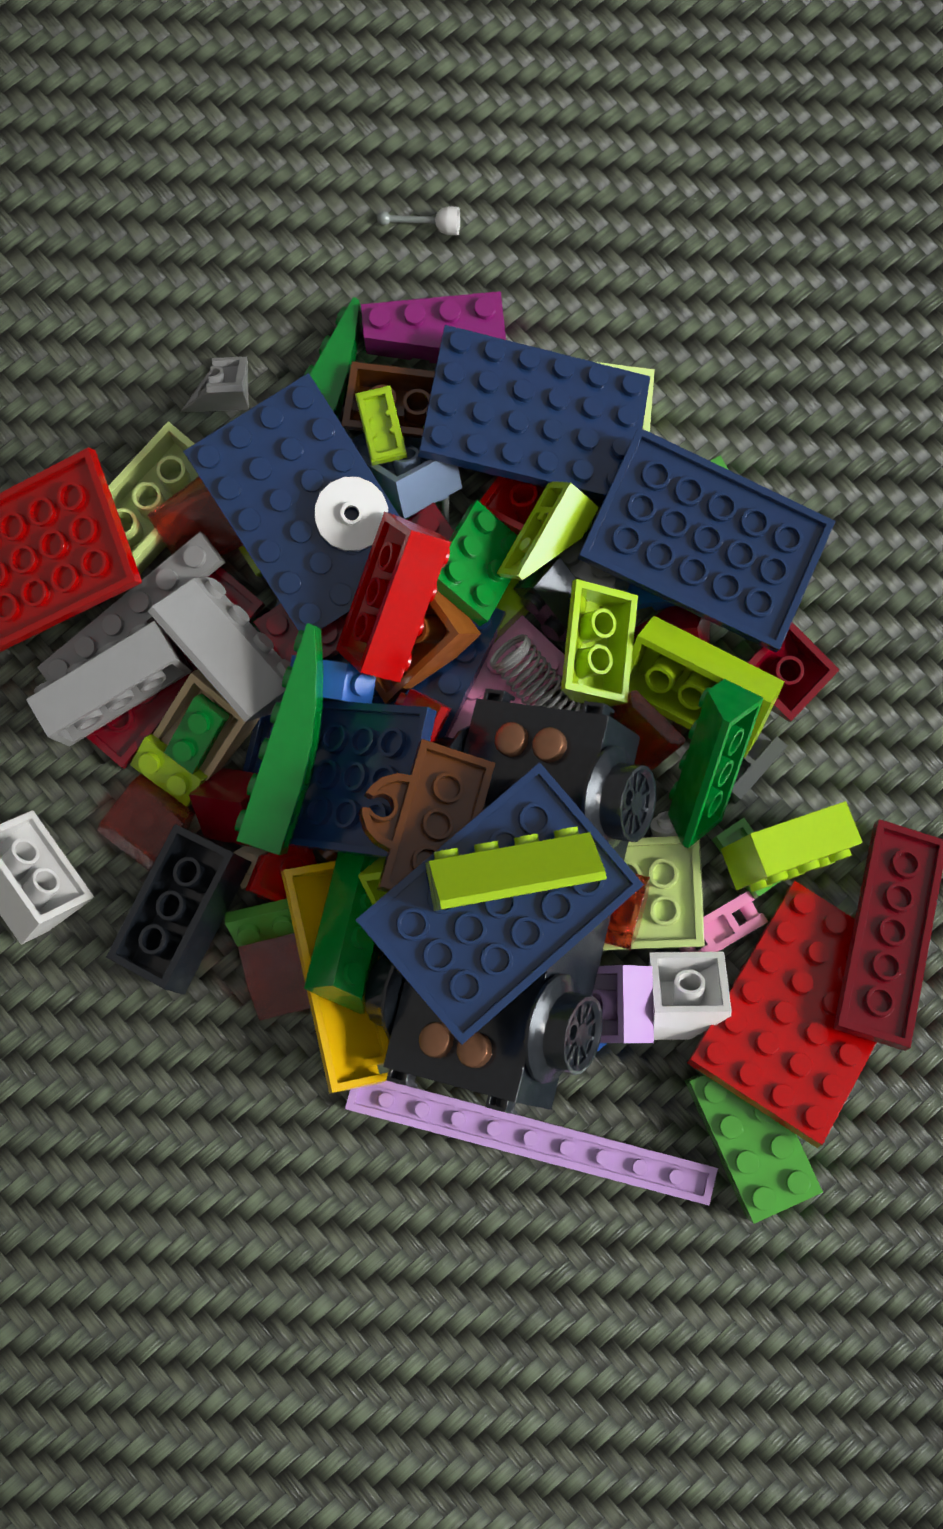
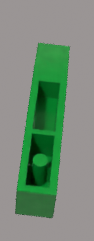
(336, 356)
(288, 753)

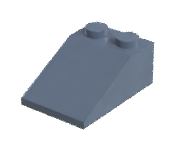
(414, 480)

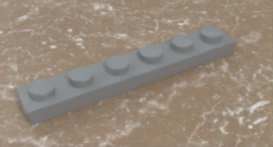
(193, 560)

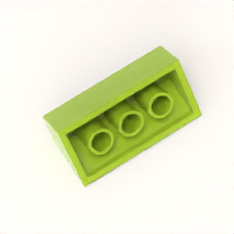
(513, 870)

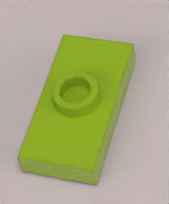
(381, 425)

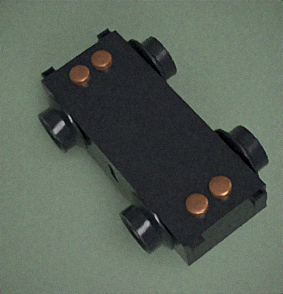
(556, 1018)

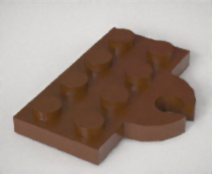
(426, 807)

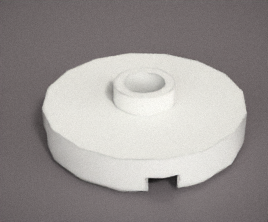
(330, 509)

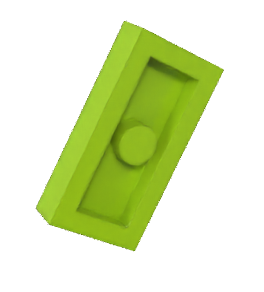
(164, 771)

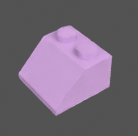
(626, 1003)

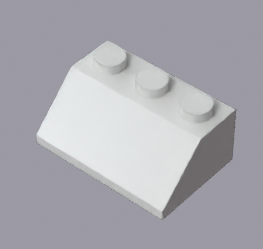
(36, 879)

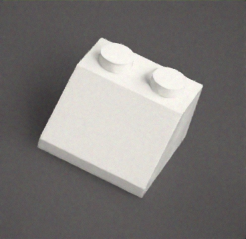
(688, 993)

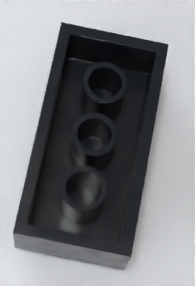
(178, 910)

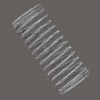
(514, 658)

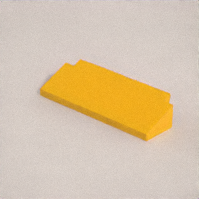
(347, 1040)

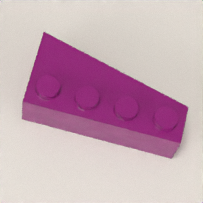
(416, 326)

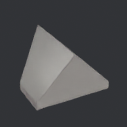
(222, 387)

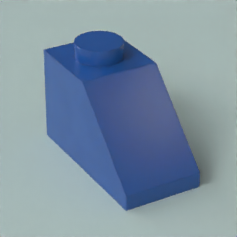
(345, 683)

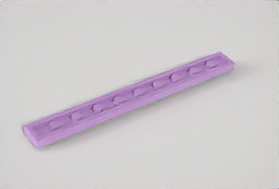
(536, 1140)

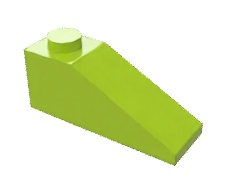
(552, 527)

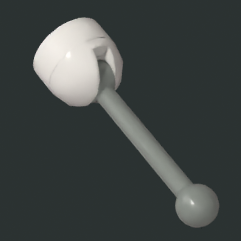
(446, 219)

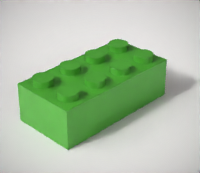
(755, 1151)

